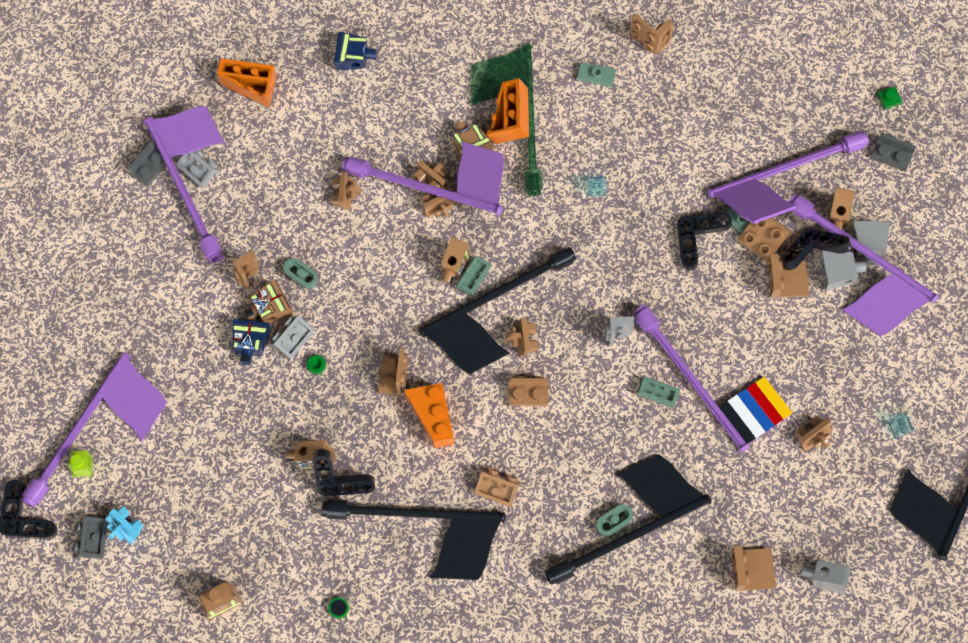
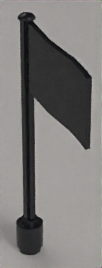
(466, 339)
(660, 489)
(928, 514)
(464, 545)

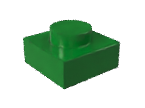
(889, 98)

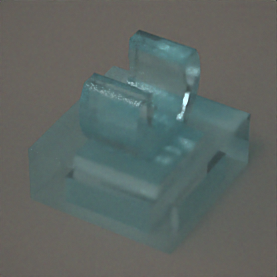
(596, 186)
(900, 425)

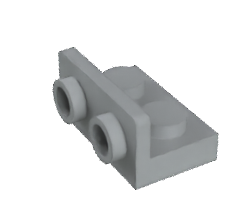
(198, 167)
(618, 327)
(292, 336)

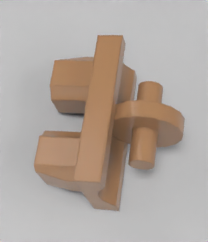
(433, 173)
(347, 191)
(437, 205)
(520, 337)
(817, 436)

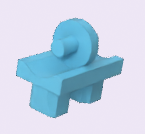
(121, 527)

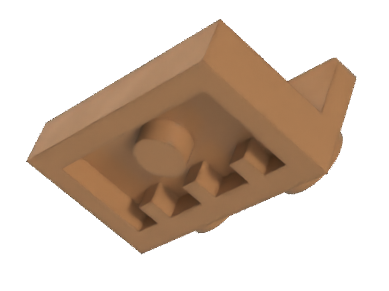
(245, 267)
(528, 391)
(497, 486)

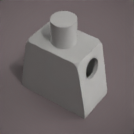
(872, 235)
(839, 269)
(836, 578)

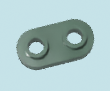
(301, 274)
(613, 520)

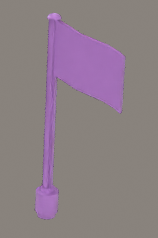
(180, 136)
(477, 178)
(758, 201)
(887, 301)
(129, 398)

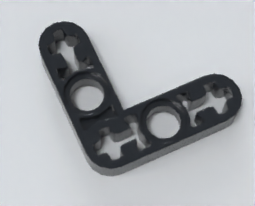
(694, 229)
(813, 239)
(331, 480)
(19, 524)

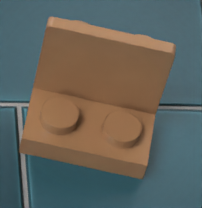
(652, 39)
(764, 237)
(787, 282)
(392, 373)
(753, 569)

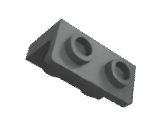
(893, 152)
(147, 165)
(90, 538)

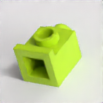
(81, 463)

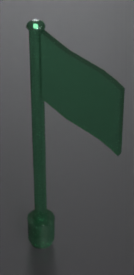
(486, 84)

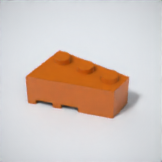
(248, 79)
(511, 114)
(432, 411)

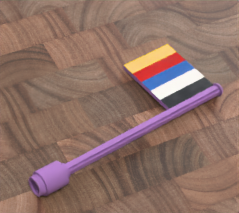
(744, 415)

